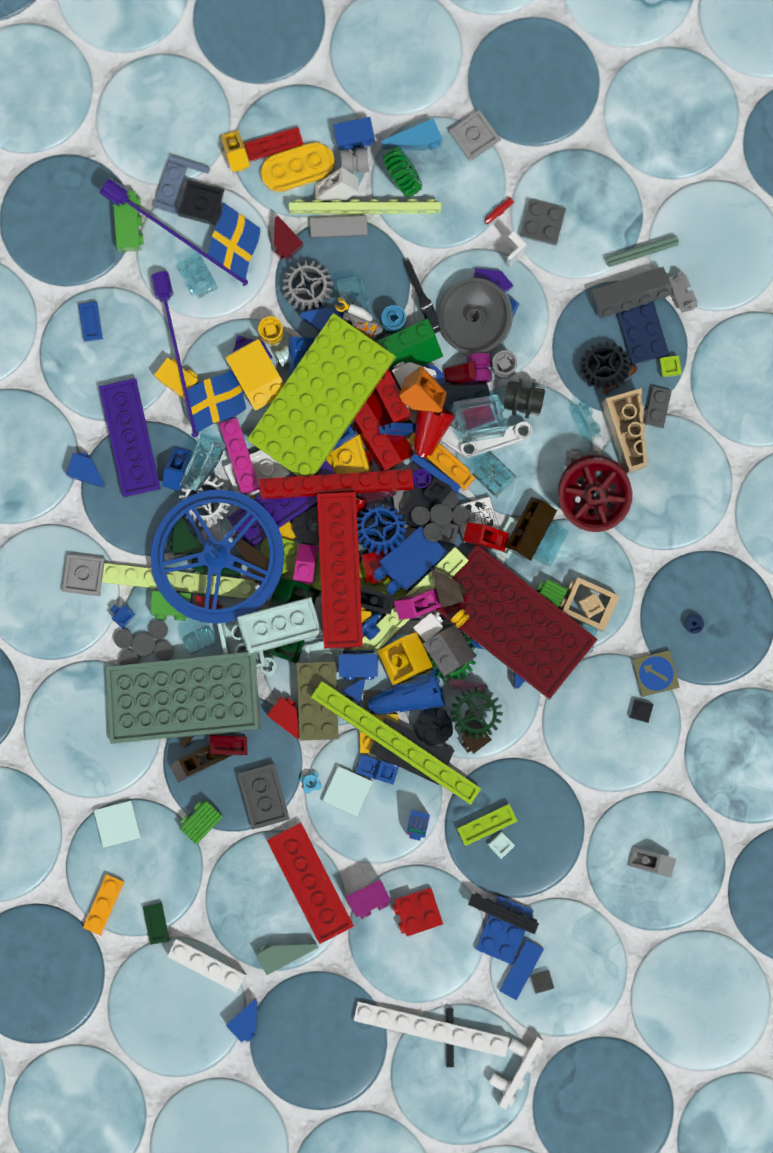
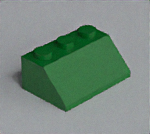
(413, 345)

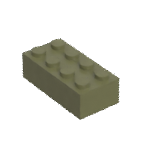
(314, 719)

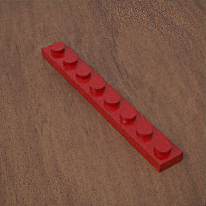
(336, 483)

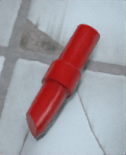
(499, 210)

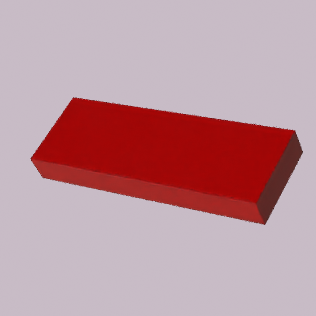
(273, 144)

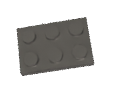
(263, 796)

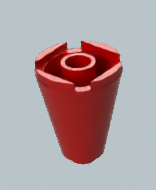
(430, 430)

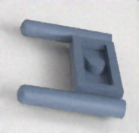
(173, 181)

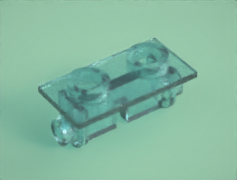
(584, 414)

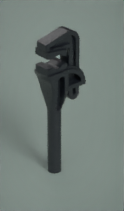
(425, 304)

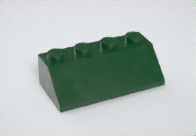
(287, 592)

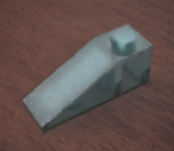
(203, 461)

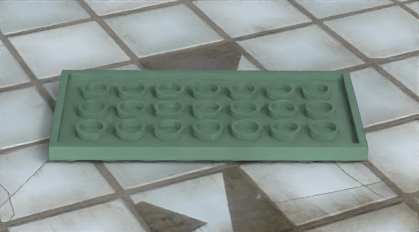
(183, 698)

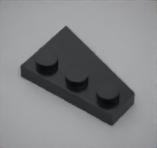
(464, 391)

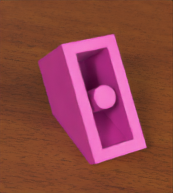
(305, 564)
(417, 604)

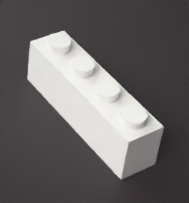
(206, 965)

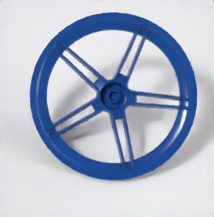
(217, 556)

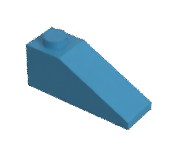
(419, 137)

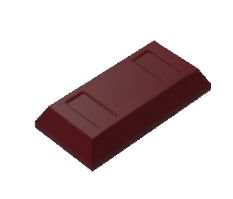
(460, 372)
(228, 745)

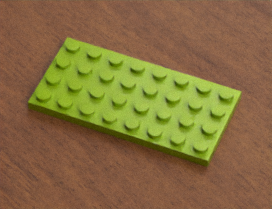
(321, 397)

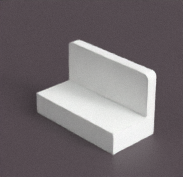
(517, 246)

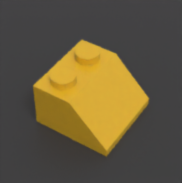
(404, 658)

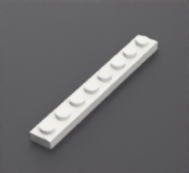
(431, 1029)

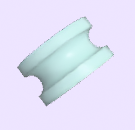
(274, 667)

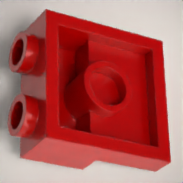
(417, 912)

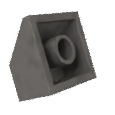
(449, 650)

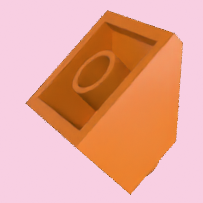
(422, 391)

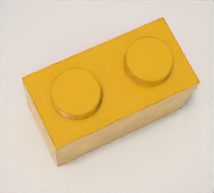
(169, 376)

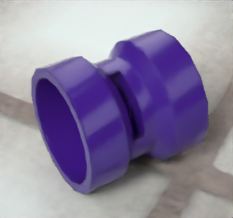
(421, 476)

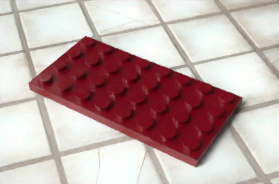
(518, 624)

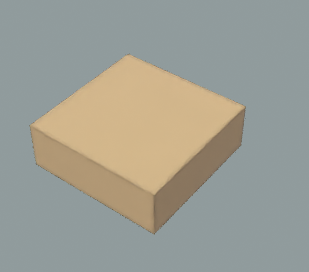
(591, 605)

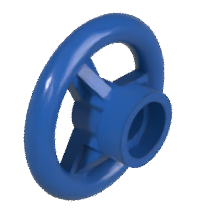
(370, 627)

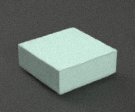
(501, 845)

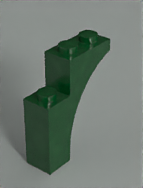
(186, 544)

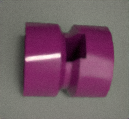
(482, 365)

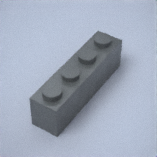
(631, 292)

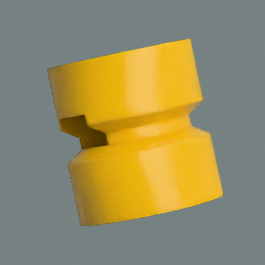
(271, 330)

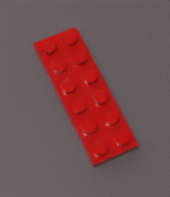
(310, 883)

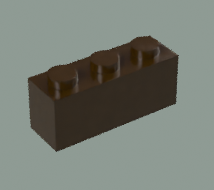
(531, 528)

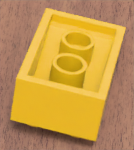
(255, 374)

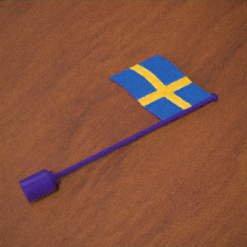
(230, 244)
(212, 398)

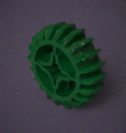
(490, 703)

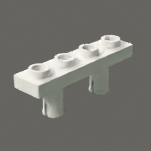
(510, 1087)

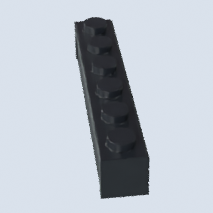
(507, 915)

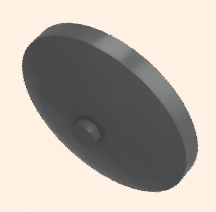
(475, 316)

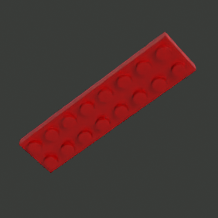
(339, 570)

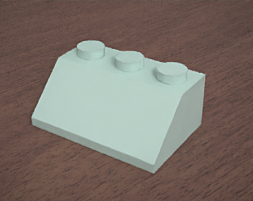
(233, 641)

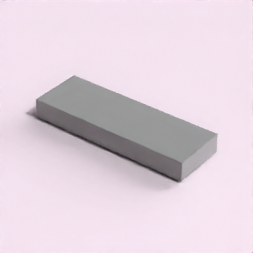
(338, 227)

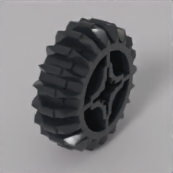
(603, 357)

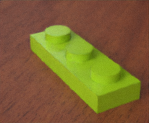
(487, 825)

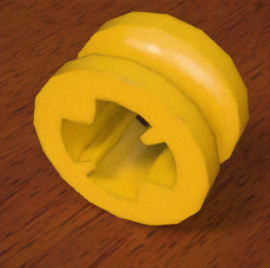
(460, 618)

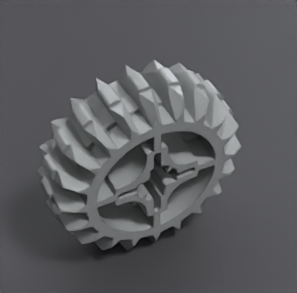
(300, 288)

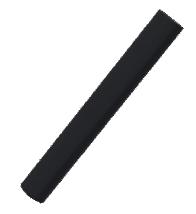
(449, 1047)

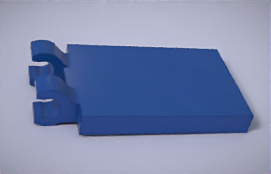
(409, 561)

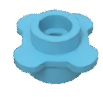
(306, 779)

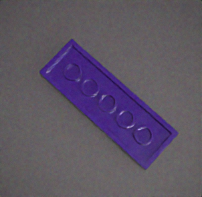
(129, 438)
(281, 510)

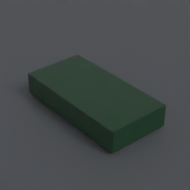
(156, 923)

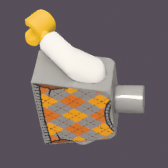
(359, 319)

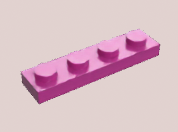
(239, 456)

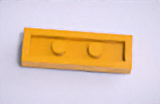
(103, 904)

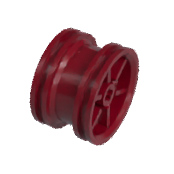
(578, 512)

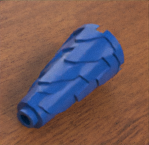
(417, 693)

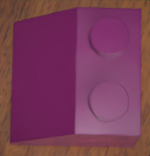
(368, 898)

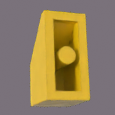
(235, 151)

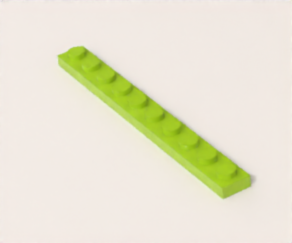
(395, 742)

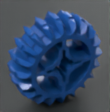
(387, 527)

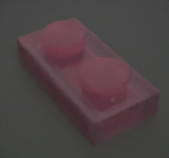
(478, 417)

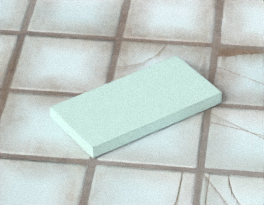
(279, 625)

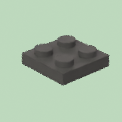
(543, 222)

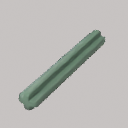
(641, 251)

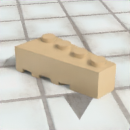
(627, 428)

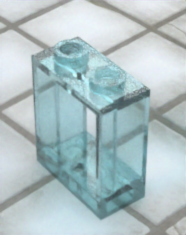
(460, 424)

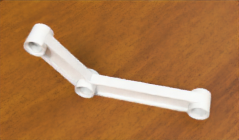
(483, 446)

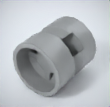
(355, 160)
(504, 364)

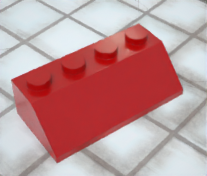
(385, 449)

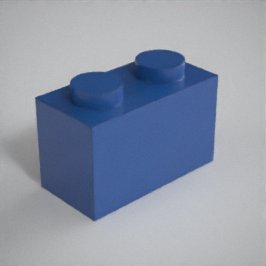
(354, 134)
(358, 664)

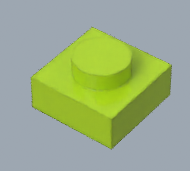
(670, 366)

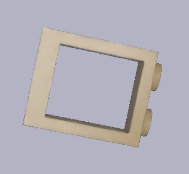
(607, 612)

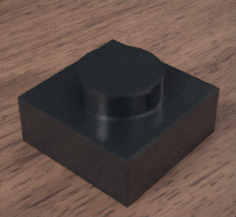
(437, 490)
(641, 711)

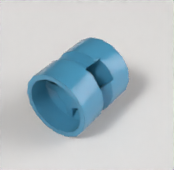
(393, 319)

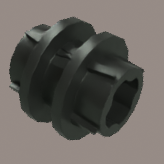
(524, 398)

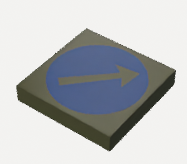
(656, 673)

